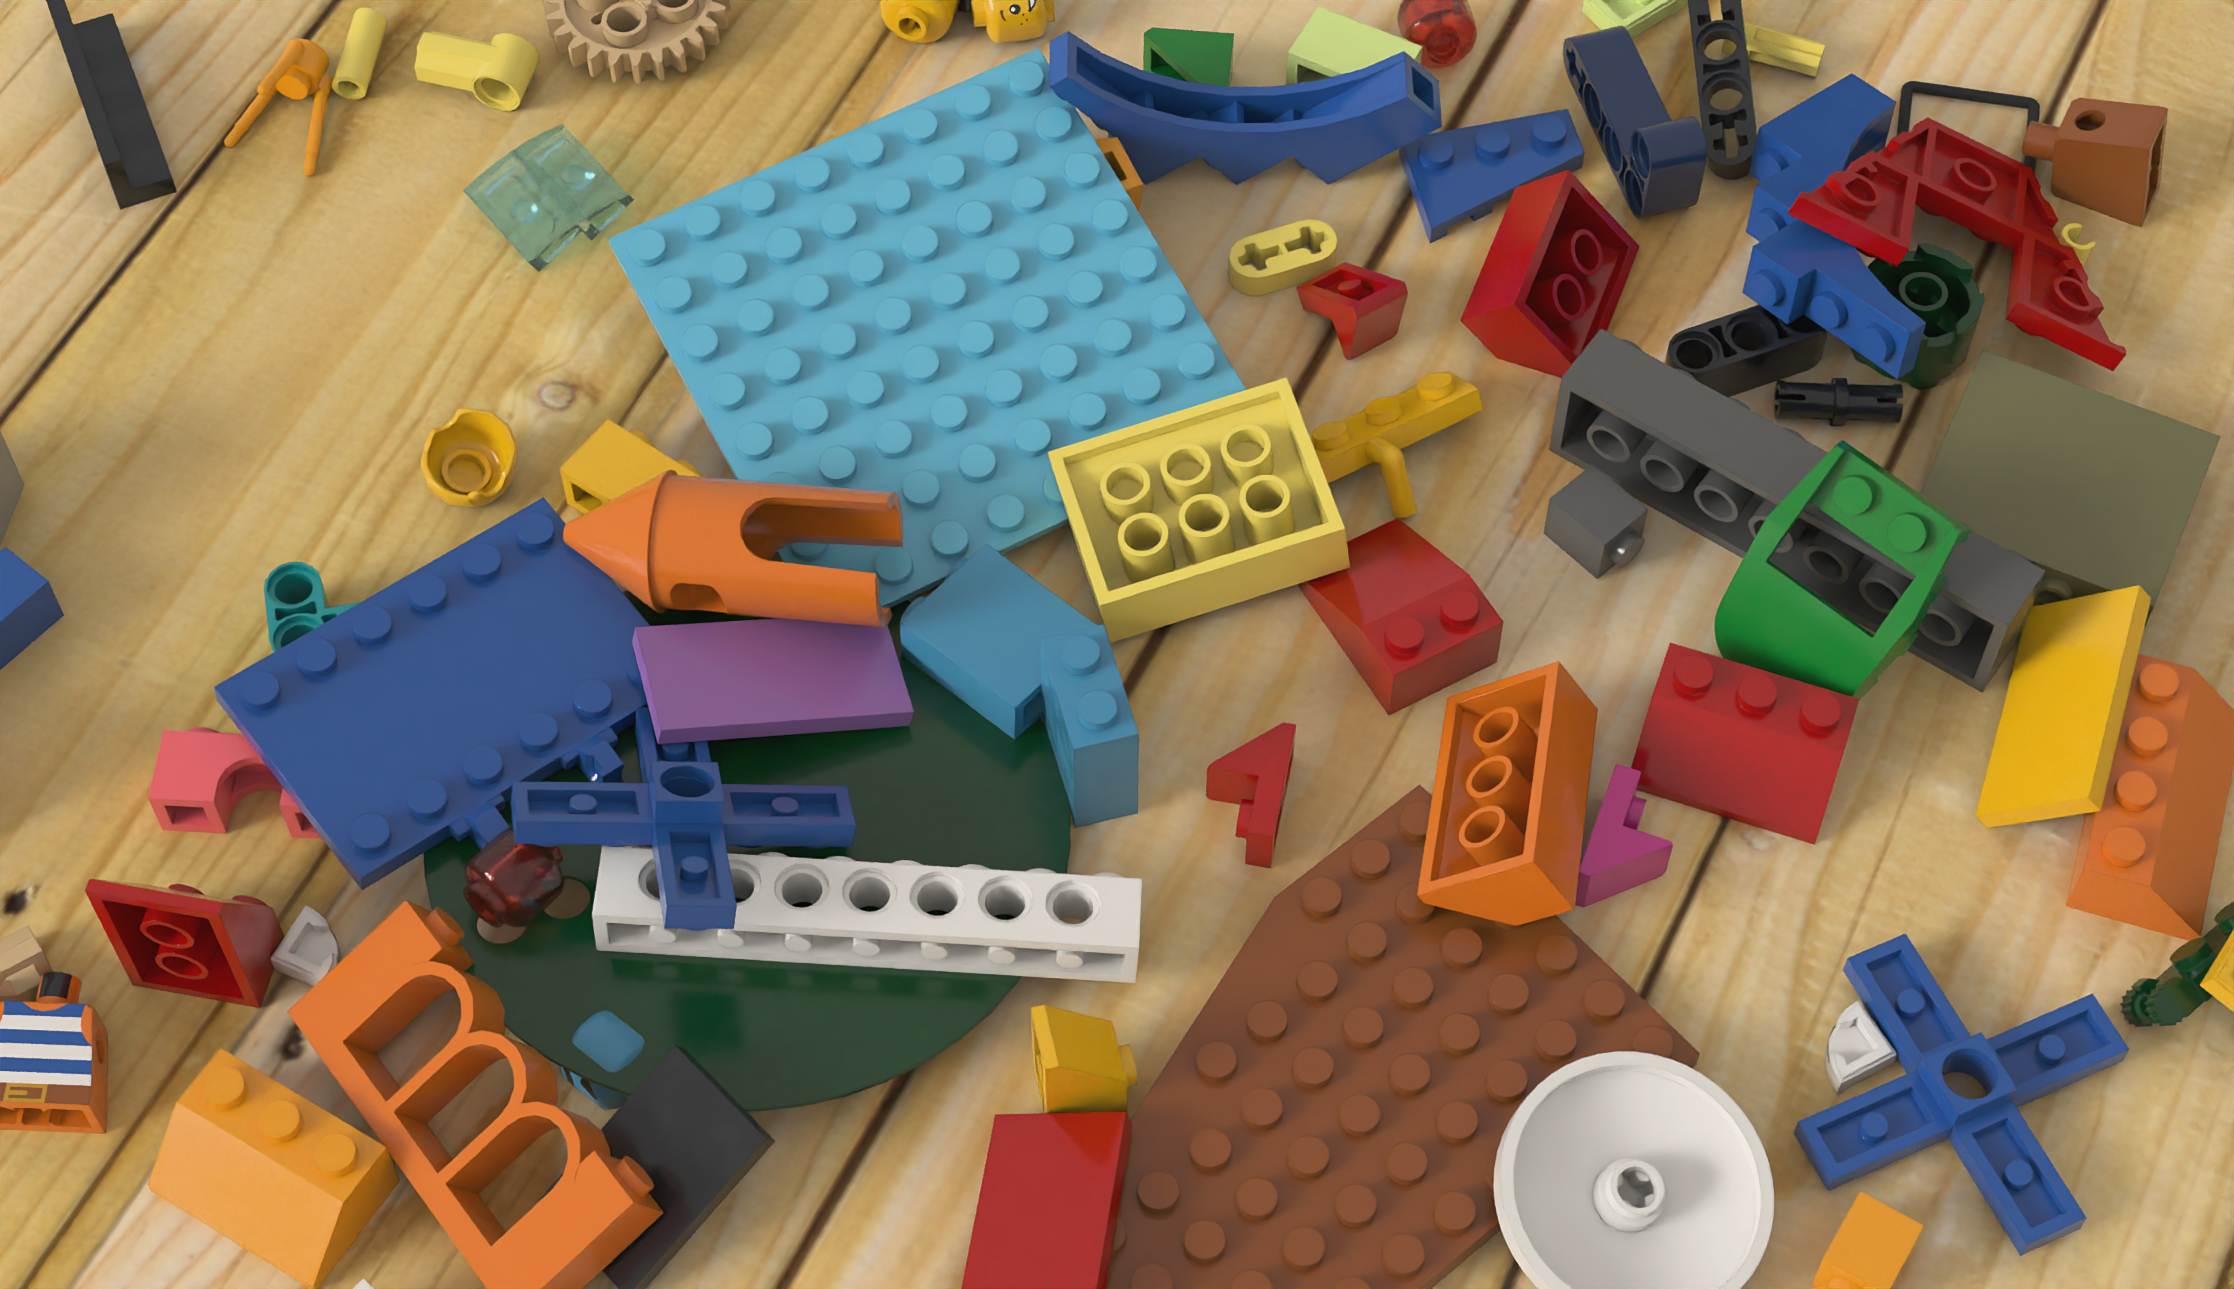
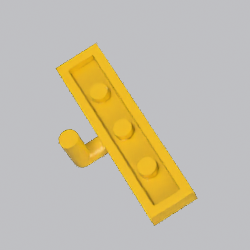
(1391, 425)

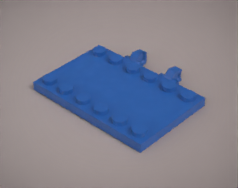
(445, 693)

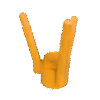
(295, 75)

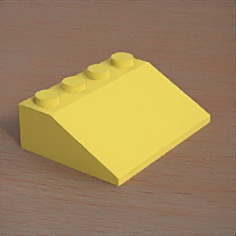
(1200, 509)

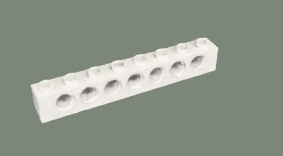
(901, 932)

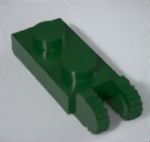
(2178, 988)

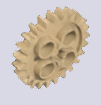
(634, 33)

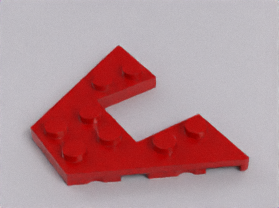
(1990, 197)

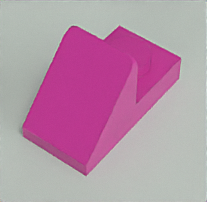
(1618, 853)

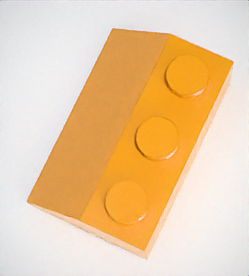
(271, 1169)

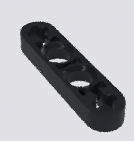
(1720, 75)

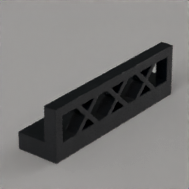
(114, 107)

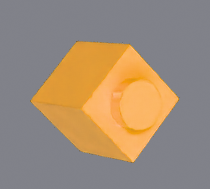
(1868, 1247)

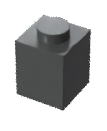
(1596, 522)

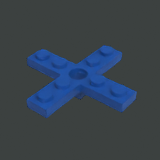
(685, 820)
(1923, 1110)

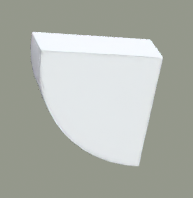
(307, 949)
(1856, 1049)

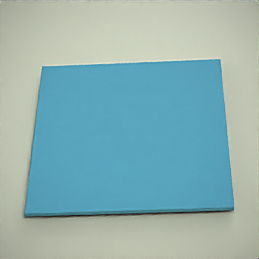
(927, 318)

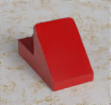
(1359, 302)
(1257, 781)

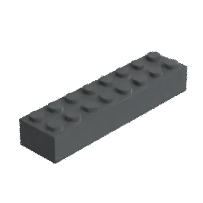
(1728, 468)

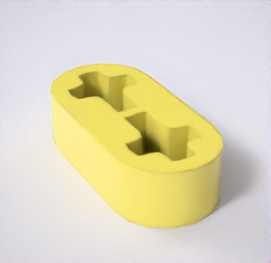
(1282, 257)

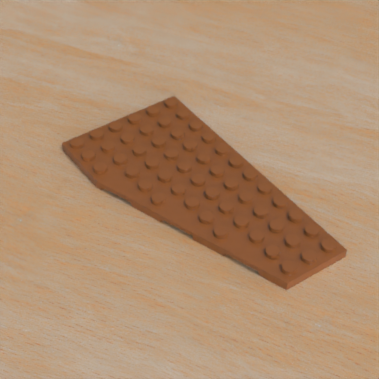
(1358, 1082)

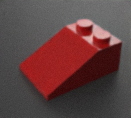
(1406, 616)
(189, 940)

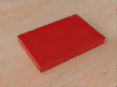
(1048, 1201)

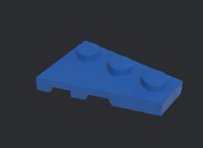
(1477, 166)

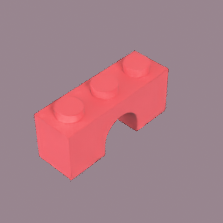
(205, 776)

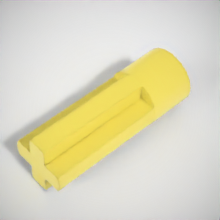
(1780, 49)

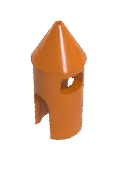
(712, 543)

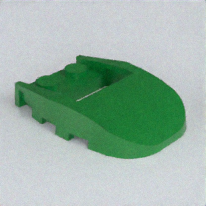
(1793, 632)

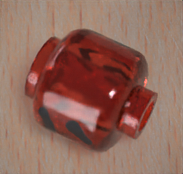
(512, 881)

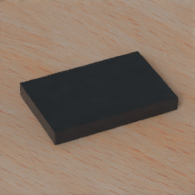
(691, 1146)

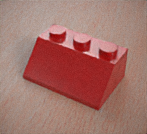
(1550, 276)
(1743, 742)

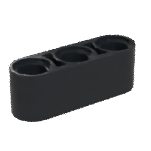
(1746, 350)

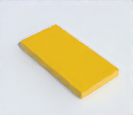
(2064, 708)

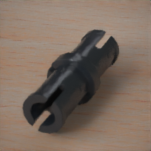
(1838, 401)

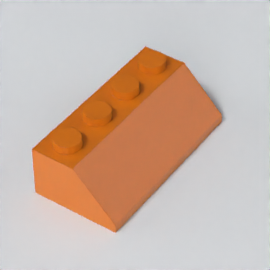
(1510, 798)
(2163, 806)

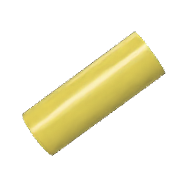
(359, 53)

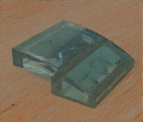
(548, 195)

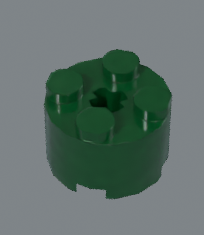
(1944, 295)

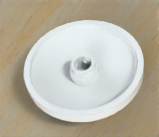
(1633, 1179)

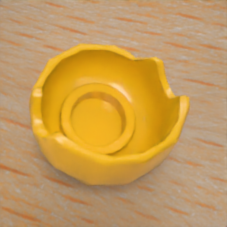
(470, 458)

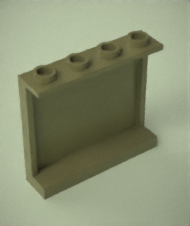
(2069, 479)

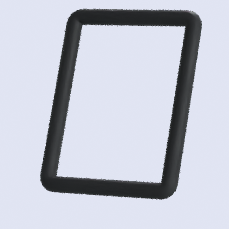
(1964, 94)

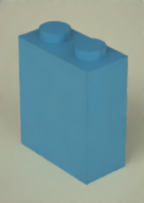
(984, 637)
(1090, 725)

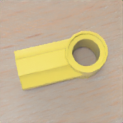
(492, 71)

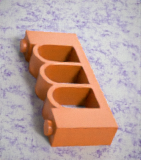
(365, 1004)

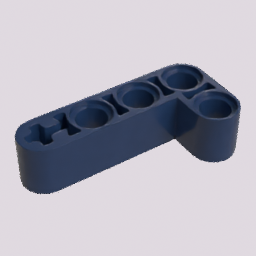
(1650, 155)

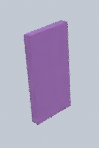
(769, 679)

